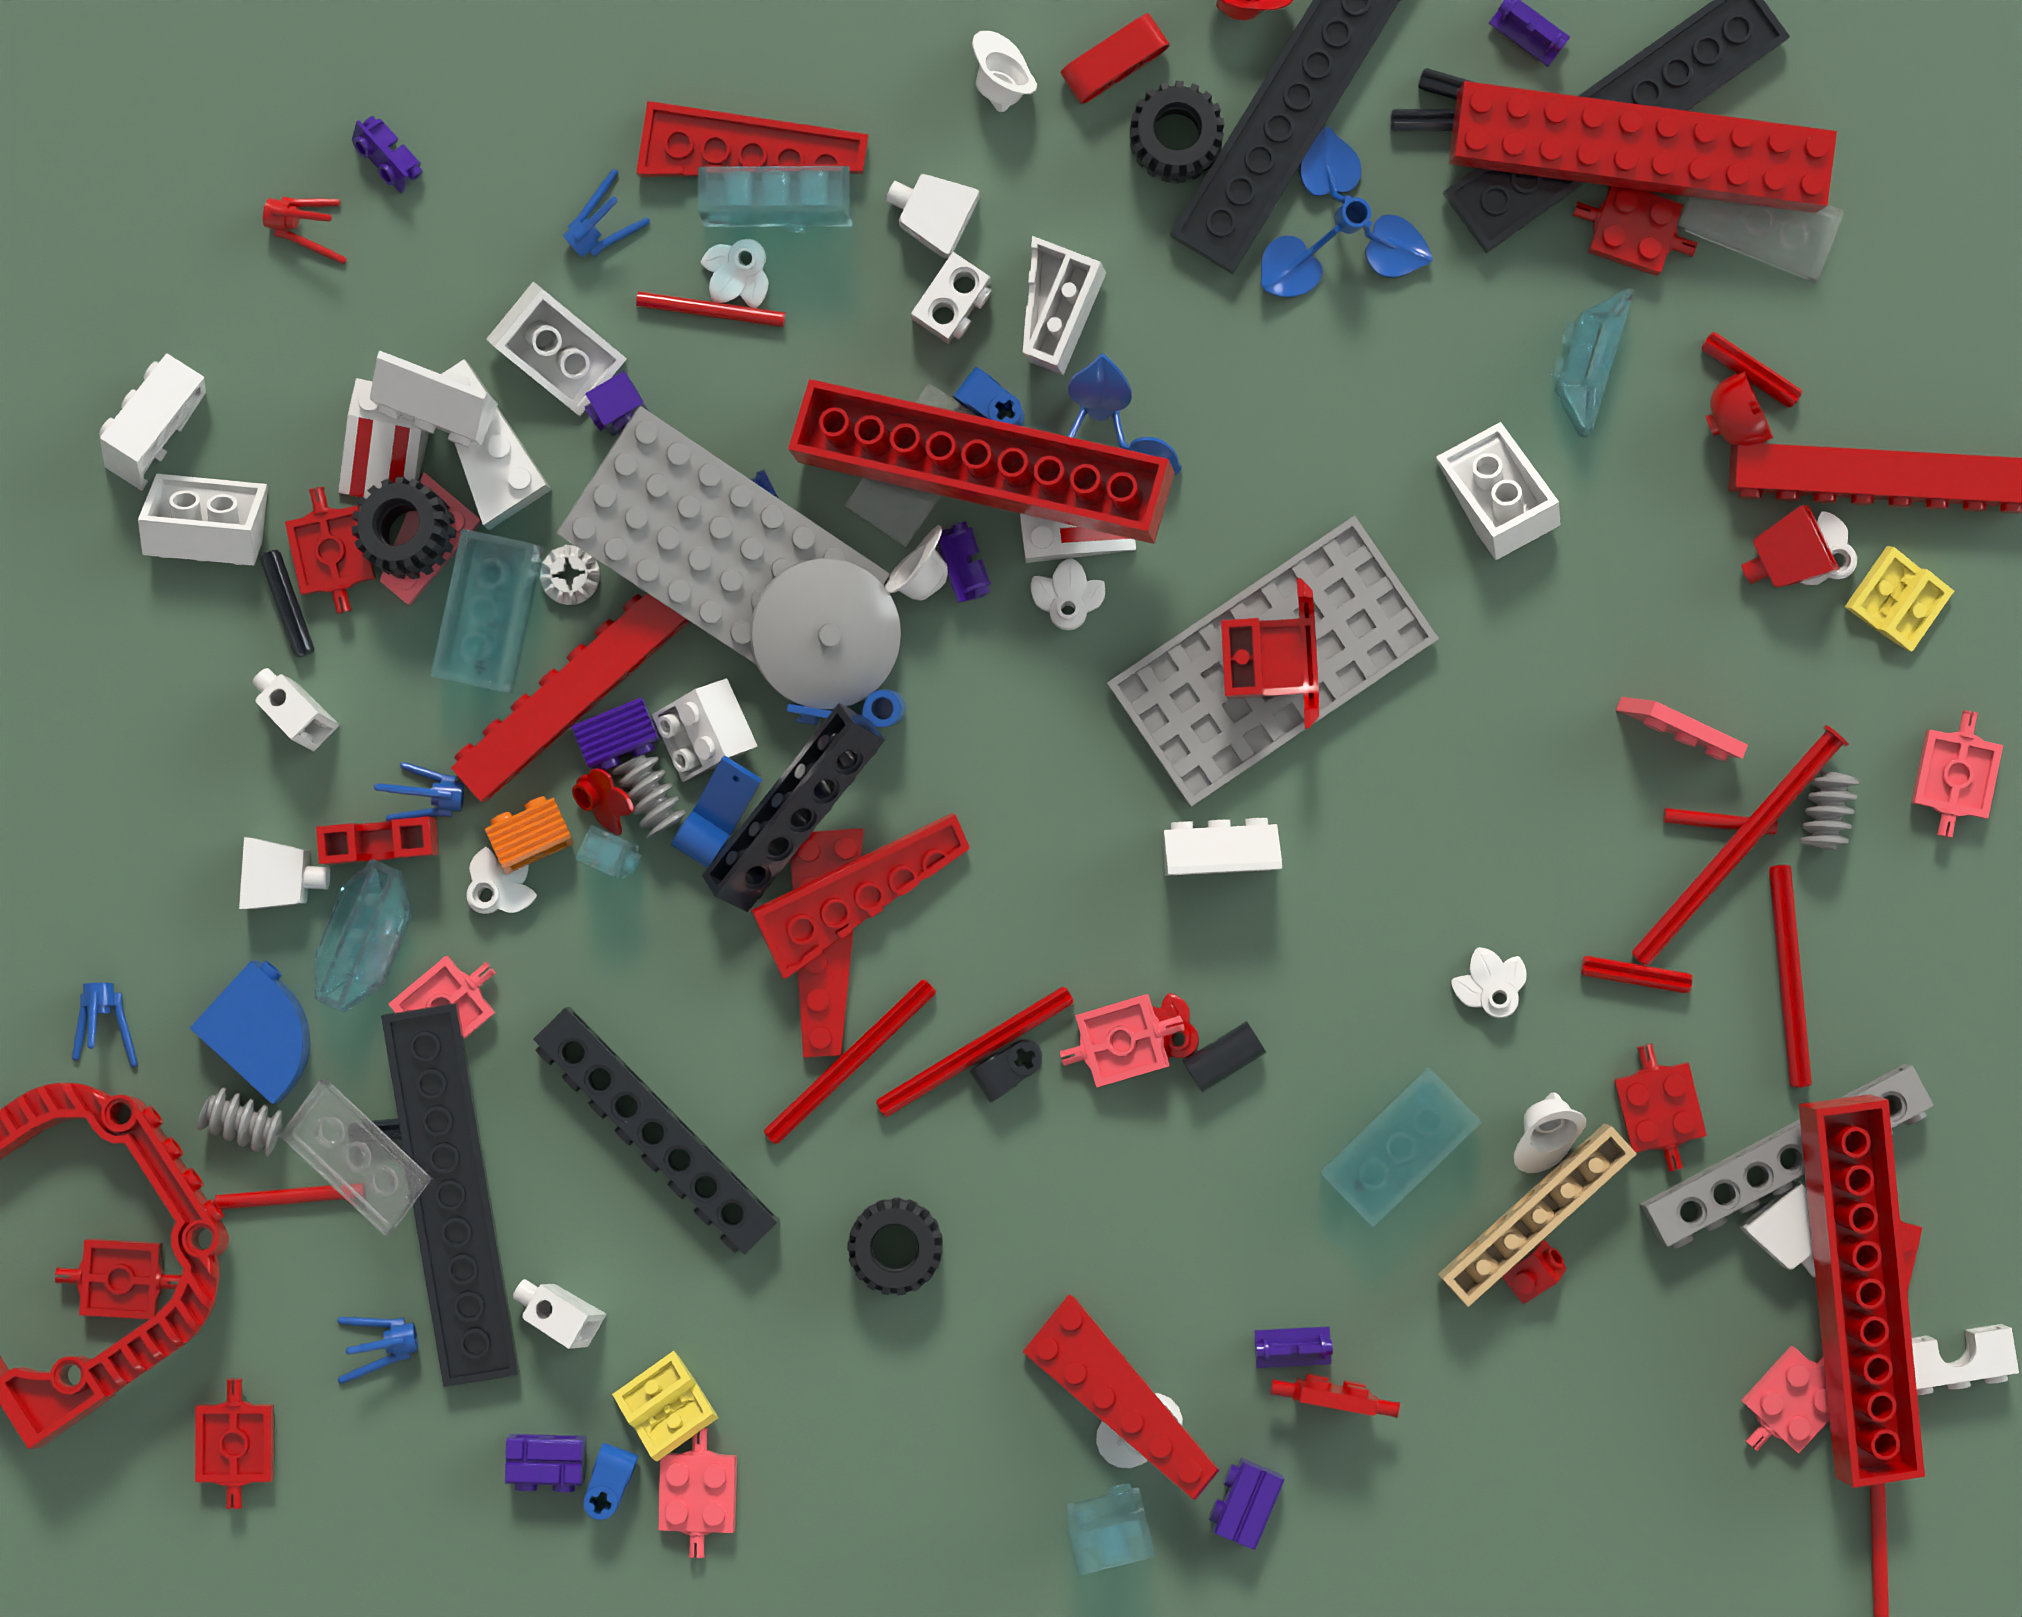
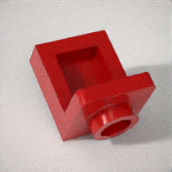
(1535, 1272)

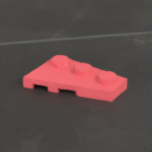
(410, 589)
(1683, 727)

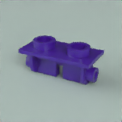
(1529, 30)
(374, 142)
(967, 577)
(1293, 1347)

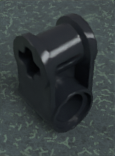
(1002, 1072)

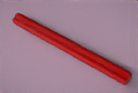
(1790, 976)
(974, 1051)
(849, 1061)

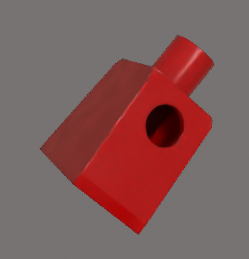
(1791, 551)

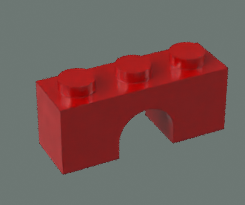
(377, 841)

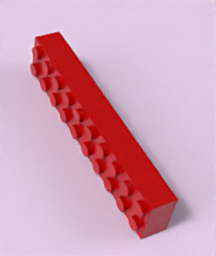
(1642, 147)
(982, 461)
(1861, 1290)

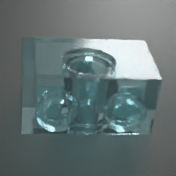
(609, 853)

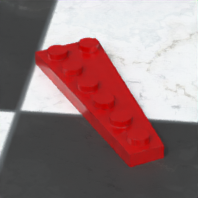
(686, 138)
(829, 907)
(826, 977)
(1098, 1375)

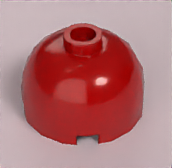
(1737, 413)

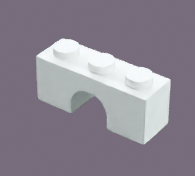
(1987, 1356)

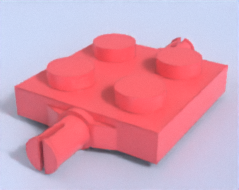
(1957, 774)
(447, 985)
(1122, 1040)
(1789, 1401)
(698, 1493)

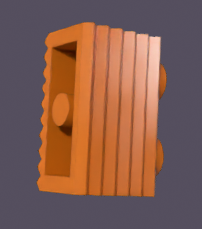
(529, 834)

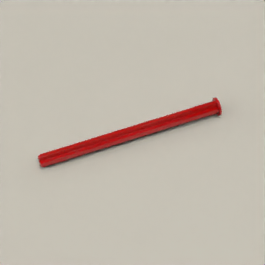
(1739, 845)

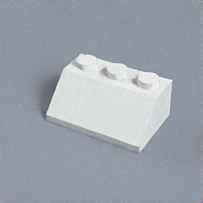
(431, 400)
(203, 519)
(1221, 847)

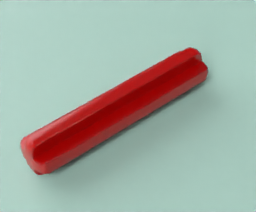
(1757, 372)
(1636, 974)

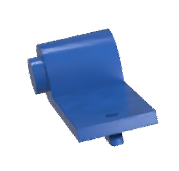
(882, 707)
(716, 812)

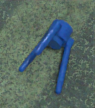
(583, 233)
(446, 795)
(97, 1000)
(399, 1340)

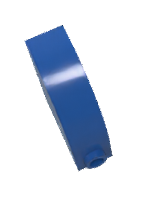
(259, 1030)

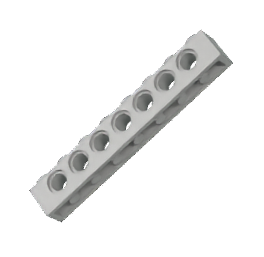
(1664, 1208)

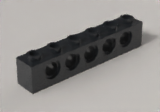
(793, 808)

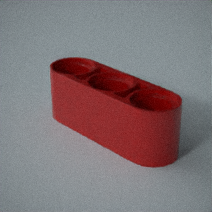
(1115, 58)

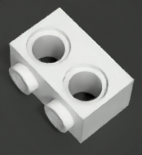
(943, 294)

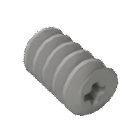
(649, 794)
(1829, 810)
(241, 1122)

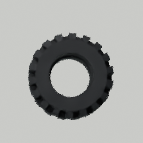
(1185, 102)
(384, 508)
(889, 1279)

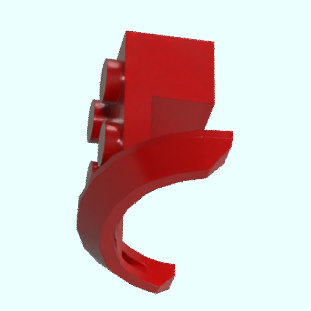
(1274, 656)

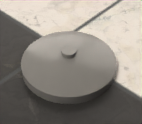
(825, 633)

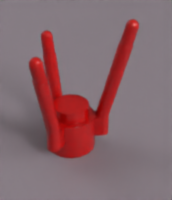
(285, 214)

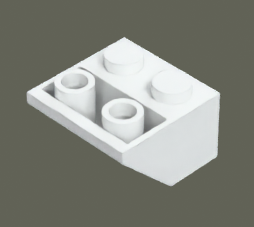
(704, 729)

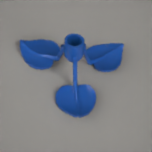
(1394, 244)
(1103, 393)

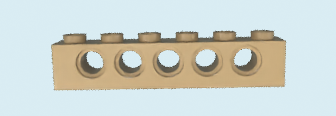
(1537, 1214)

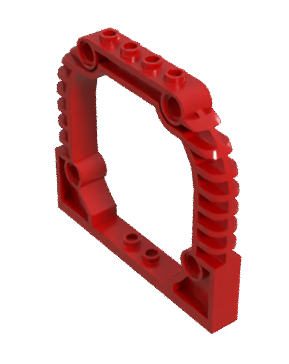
(47, 1402)

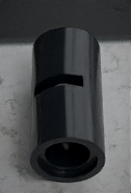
(1224, 1056)

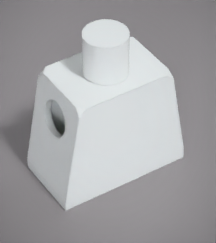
(934, 211)
(293, 709)
(277, 875)
(1784, 1229)
(571, 1320)

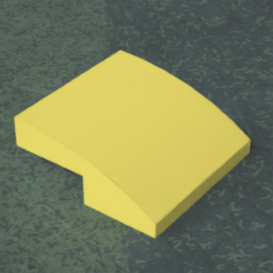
(1899, 598)
(665, 1406)

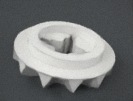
(583, 585)

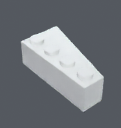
(500, 469)

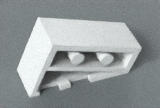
(1058, 303)
(150, 419)

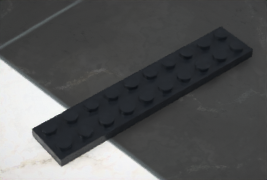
(1667, 74)
(1279, 127)
(455, 1207)

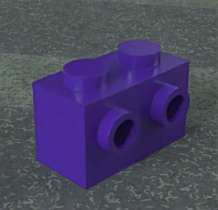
(614, 403)

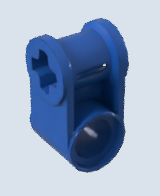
(986, 397)
(609, 1475)

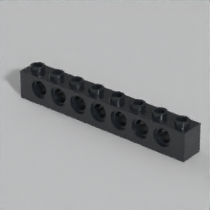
(677, 1135)

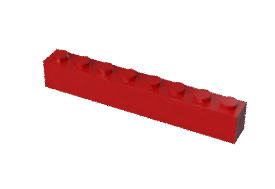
(1876, 475)
(566, 695)

